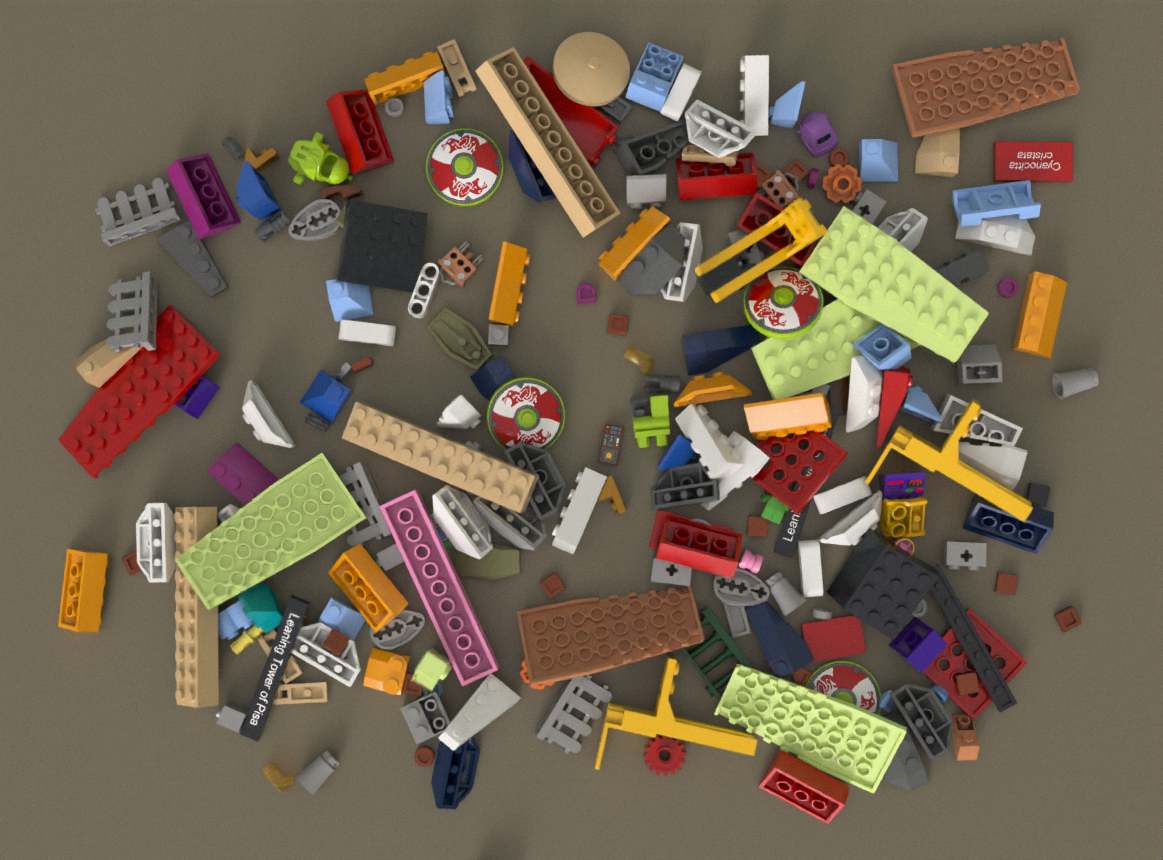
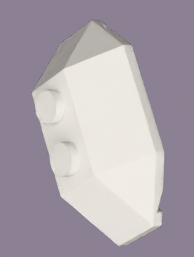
(715, 130)
(905, 227)
(1000, 232)
(685, 279)
(864, 393)
(263, 418)
(461, 522)
(856, 522)
(156, 542)
(310, 649)

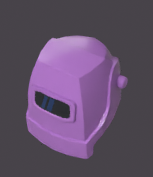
(817, 134)

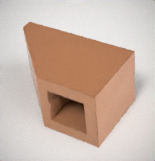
(965, 737)

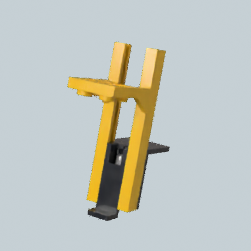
(731, 269)

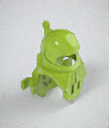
(318, 162)

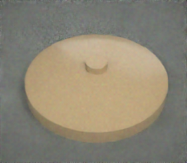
(591, 69)

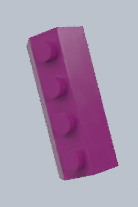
(203, 195)
(241, 474)

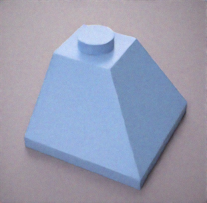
(786, 108)
(878, 160)
(349, 300)
(884, 348)
(919, 405)
(342, 618)

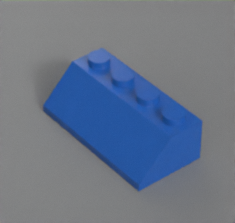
(255, 193)

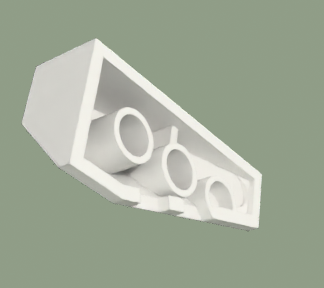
(460, 415)
(753, 462)

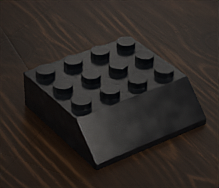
(381, 246)
(882, 584)

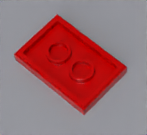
(834, 637)

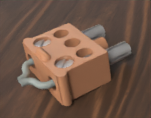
(783, 185)
(456, 272)

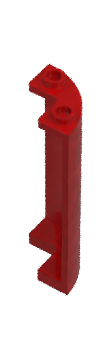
(584, 123)

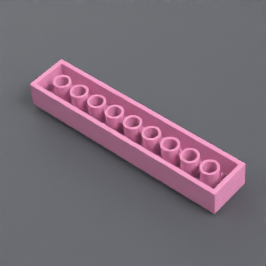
(440, 587)

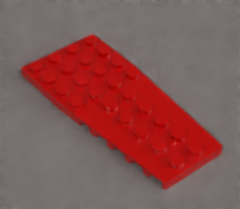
(138, 393)

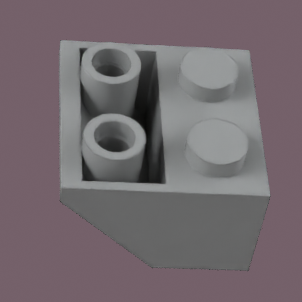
(979, 365)
(425, 717)

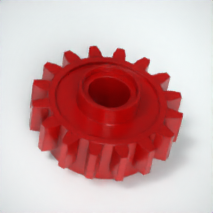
(664, 764)

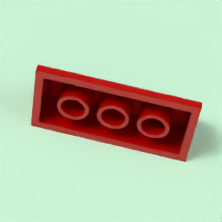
(359, 130)
(716, 179)
(761, 211)
(699, 546)
(804, 787)

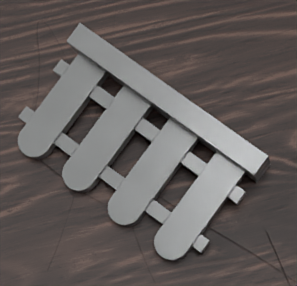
(141, 223)
(145, 317)
(370, 491)
(564, 717)

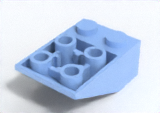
(654, 77)
(437, 99)

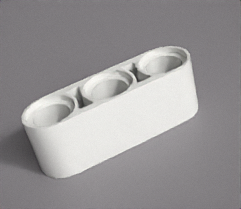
(681, 92)
(423, 280)
(367, 333)
(842, 495)
(810, 568)

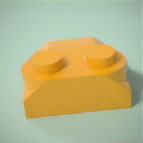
(386, 671)

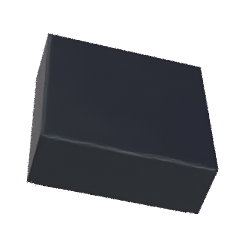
(1038, 494)

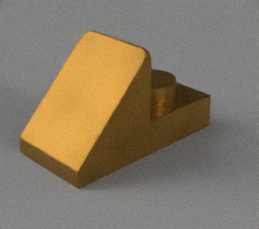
(265, 159)
(611, 490)

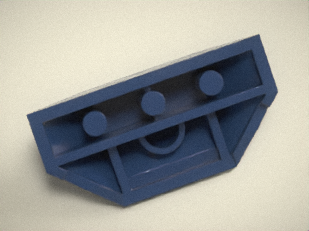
(527, 173)
(454, 773)

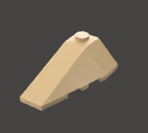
(939, 154)
(102, 362)

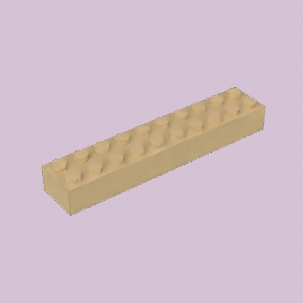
(547, 141)
(440, 457)
(195, 624)

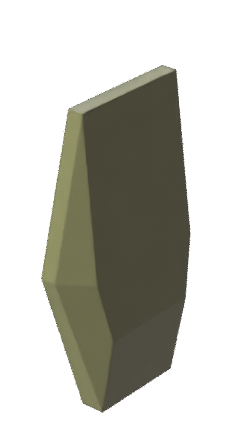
(459, 339)
(496, 564)

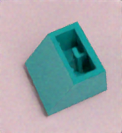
(262, 606)

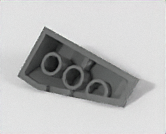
(653, 149)

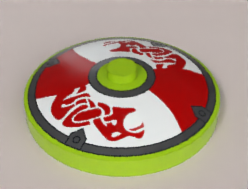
(464, 167)
(783, 303)
(525, 412)
(848, 683)

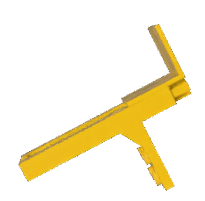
(947, 462)
(664, 723)

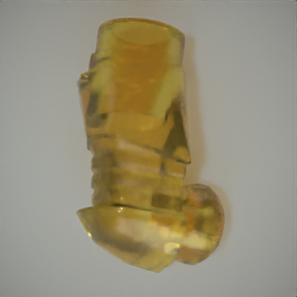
(640, 359)
(277, 779)

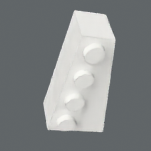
(755, 92)

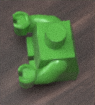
(773, 508)

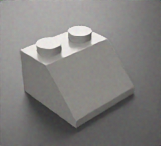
(646, 190)

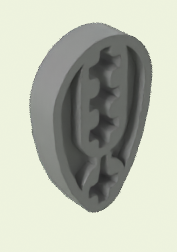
(311, 211)
(743, 599)
(406, 634)

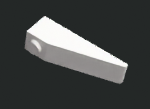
(999, 463)

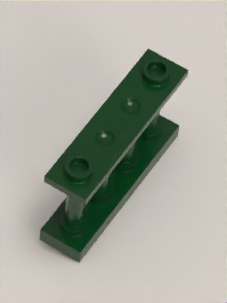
(730, 651)

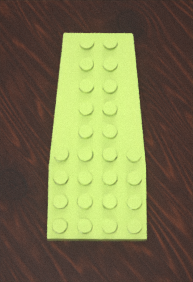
(892, 286)
(818, 355)
(271, 532)
(813, 726)

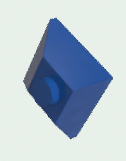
(326, 396)
(678, 454)

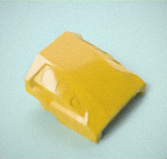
(903, 517)

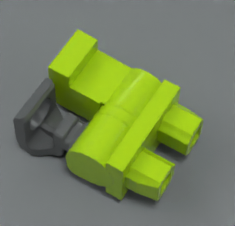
(653, 425)

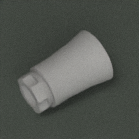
(1074, 382)
(784, 593)
(317, 772)

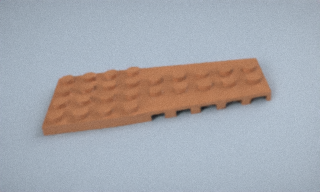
(982, 85)
(605, 633)

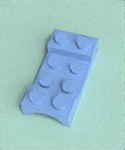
(994, 201)

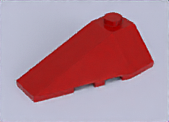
(894, 390)

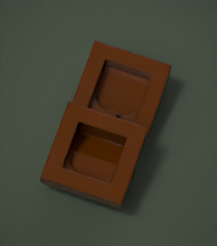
(346, 191)

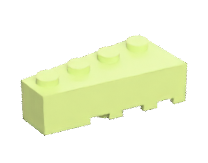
(431, 669)

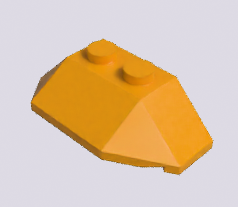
(711, 389)

